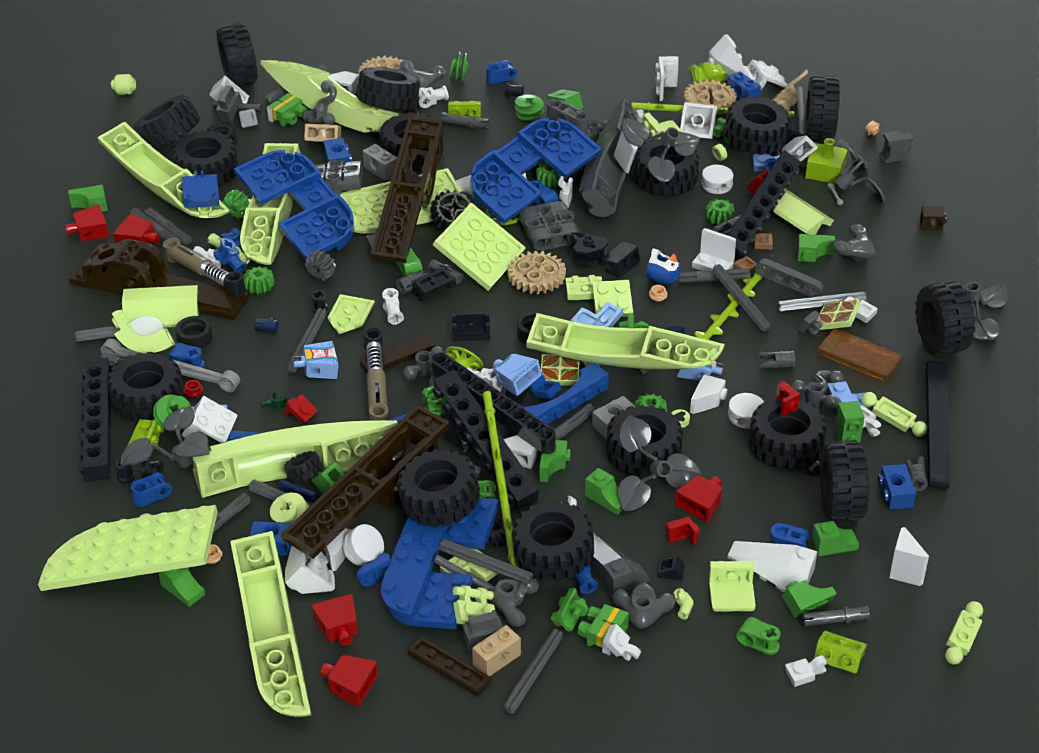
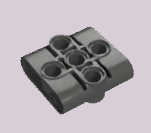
(560, 110)
(342, 175)
(549, 225)

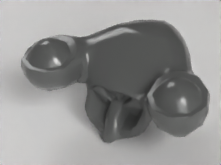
(426, 79)
(857, 248)
(509, 595)
(643, 604)

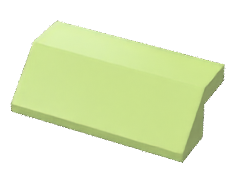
(801, 213)
(164, 303)

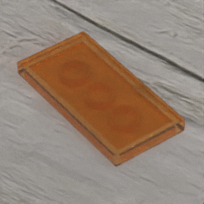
(860, 354)

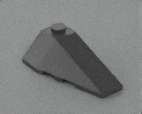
(615, 567)

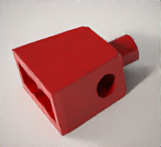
(89, 224)
(136, 229)
(700, 497)
(336, 619)
(350, 678)

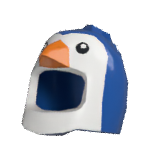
(663, 268)

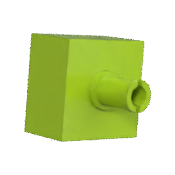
(826, 162)

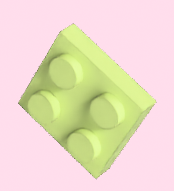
(614, 292)

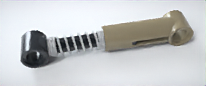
(178, 253)
(376, 376)

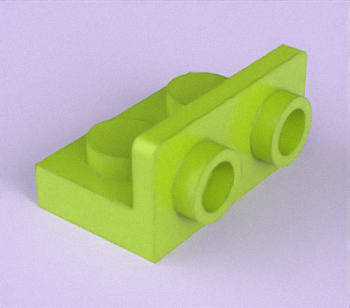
(465, 108)
(147, 429)
(840, 651)

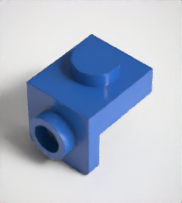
(544, 389)

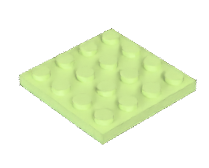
(479, 246)

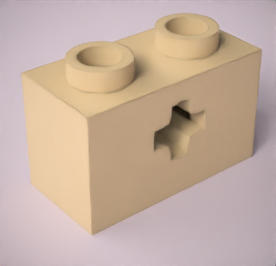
(321, 132)
(496, 651)

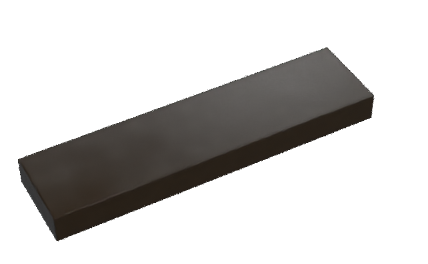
(402, 352)
(449, 666)

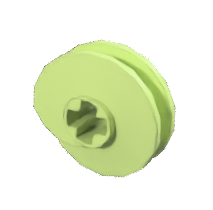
(288, 508)

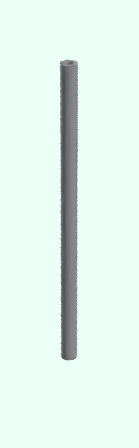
(801, 120)

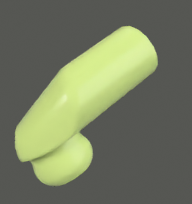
(684, 601)

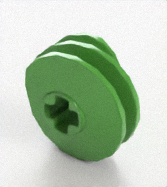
(459, 66)
(528, 107)
(166, 406)

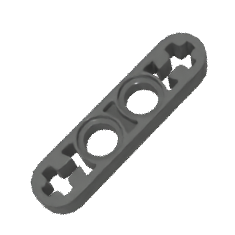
(788, 280)

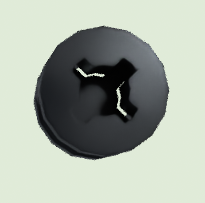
(149, 467)

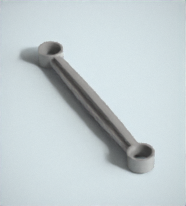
(115, 348)

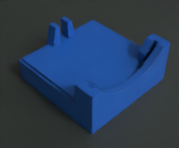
(200, 190)

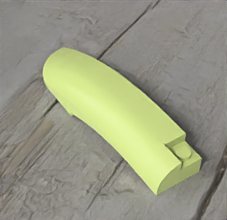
(306, 83)
(153, 169)
(260, 228)
(621, 346)
(264, 454)
(270, 625)

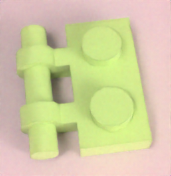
(581, 287)
(465, 607)

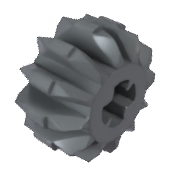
(320, 265)

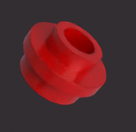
(193, 388)

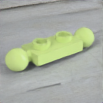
(894, 414)
(964, 632)

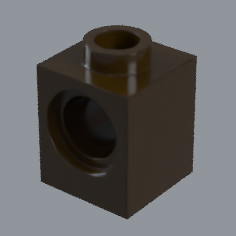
(932, 218)

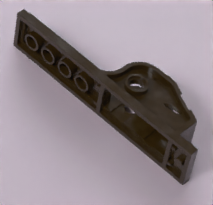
(408, 190)
(126, 261)
(367, 480)

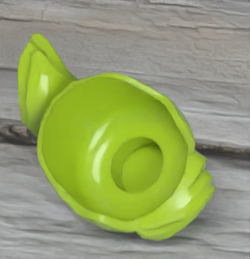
(708, 72)

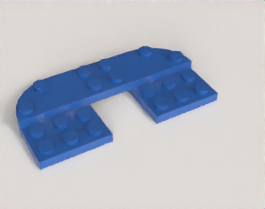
(498, 175)
(326, 216)
(427, 597)

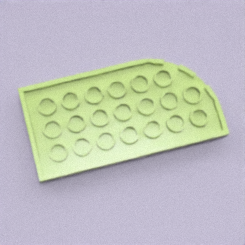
(369, 202)
(132, 548)

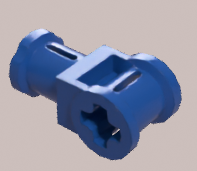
(229, 255)
(586, 581)

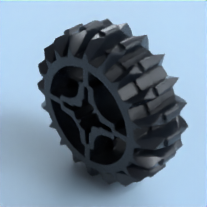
(442, 214)

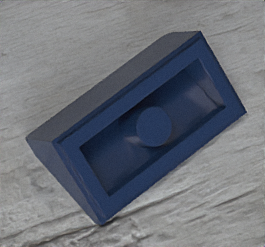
(288, 487)

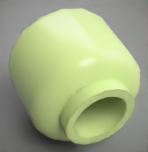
(123, 84)

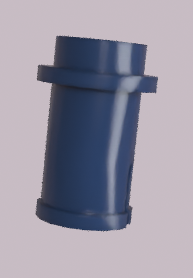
(266, 324)

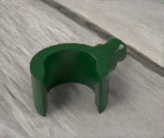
(276, 403)

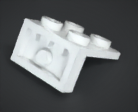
(762, 73)
(666, 74)
(715, 250)
(212, 420)

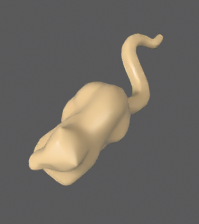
(788, 96)

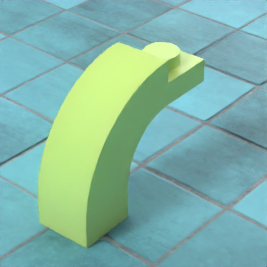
(131, 339)

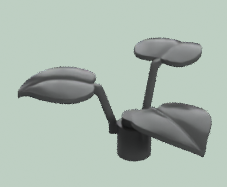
(660, 168)
(846, 177)
(992, 297)
(192, 446)
(676, 469)

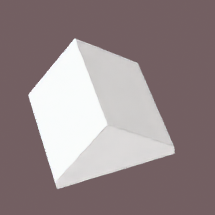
(698, 120)
(625, 153)
(909, 560)

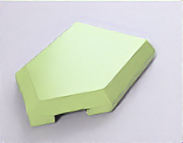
(349, 313)

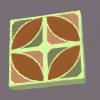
(838, 314)
(560, 369)

